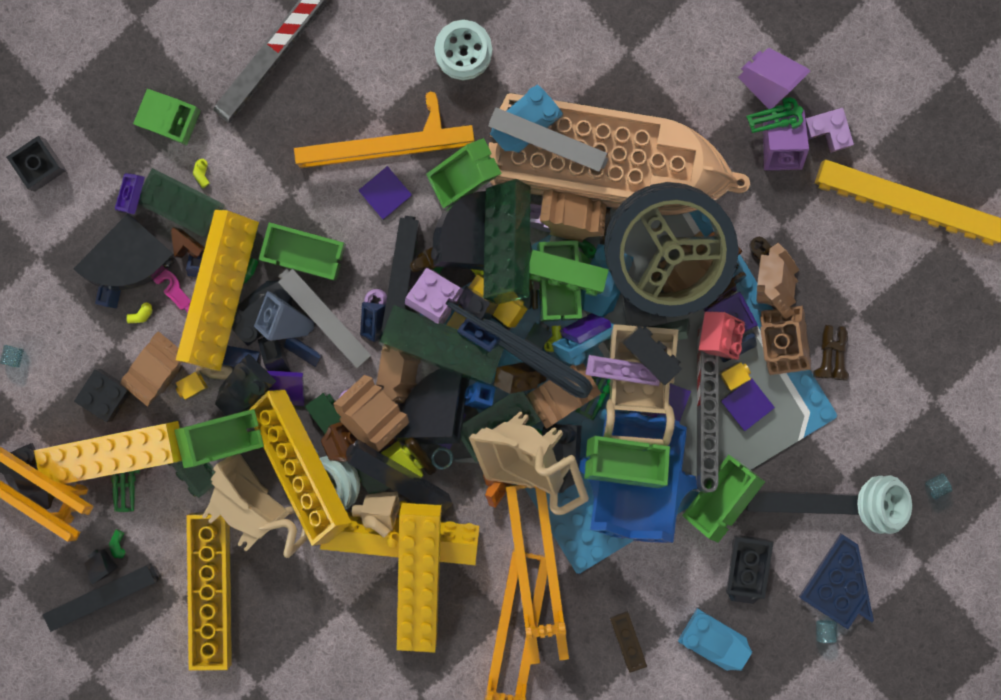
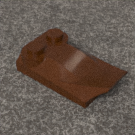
(338, 440)

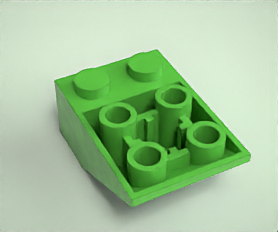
(167, 116)

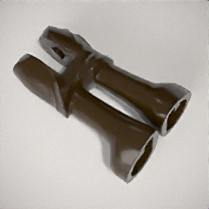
(827, 346)

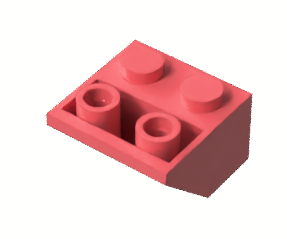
(722, 335)

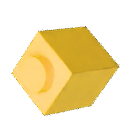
(735, 375)
(191, 385)

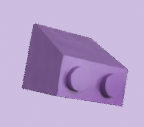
(772, 76)
(785, 146)

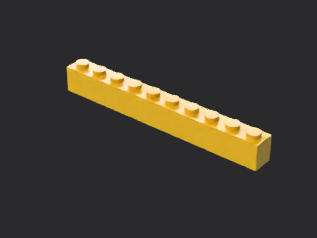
(909, 201)

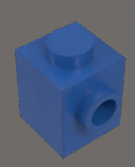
(479, 396)

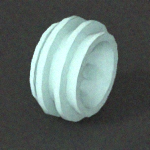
(458, 30)
(344, 479)
(884, 504)

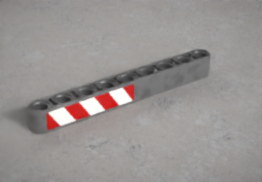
(267, 58)
(711, 416)

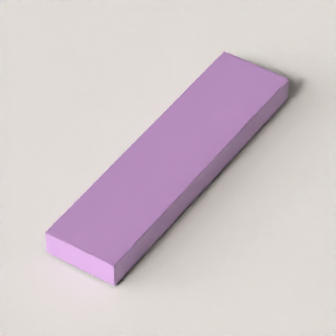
(620, 370)

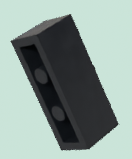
(652, 354)

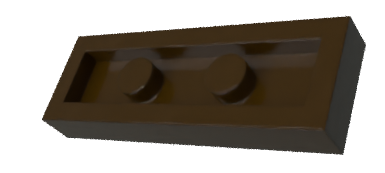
(628, 642)

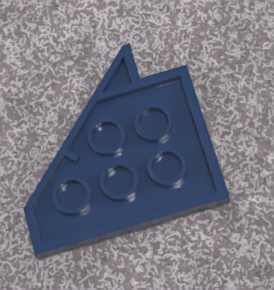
(840, 584)

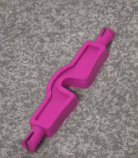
(174, 291)

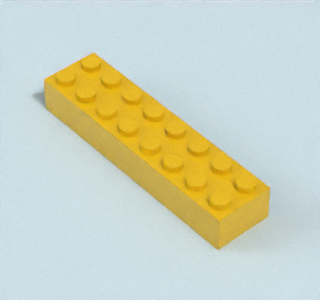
(217, 290)
(110, 454)
(299, 468)
(457, 541)
(418, 577)
(208, 593)

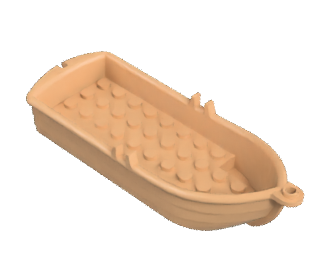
(638, 151)

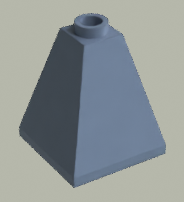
(280, 320)

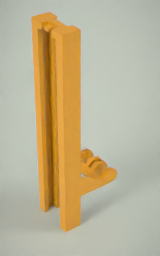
(430, 139)
(57, 521)
(559, 625)
(520, 692)

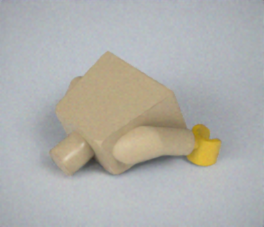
(380, 514)

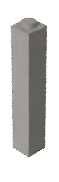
(548, 139)
(323, 317)

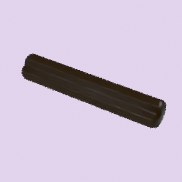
(420, 456)

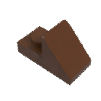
(185, 243)

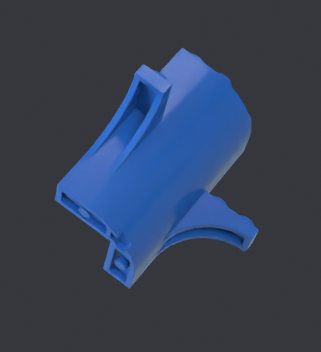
(642, 511)

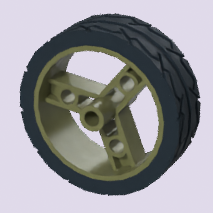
(721, 248)

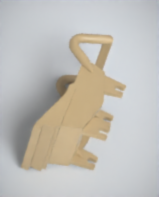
(639, 396)
(526, 458)
(247, 506)

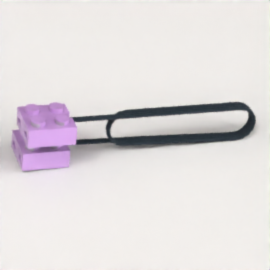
(436, 299)

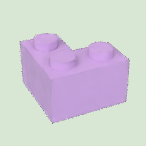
(833, 126)

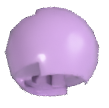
(378, 293)

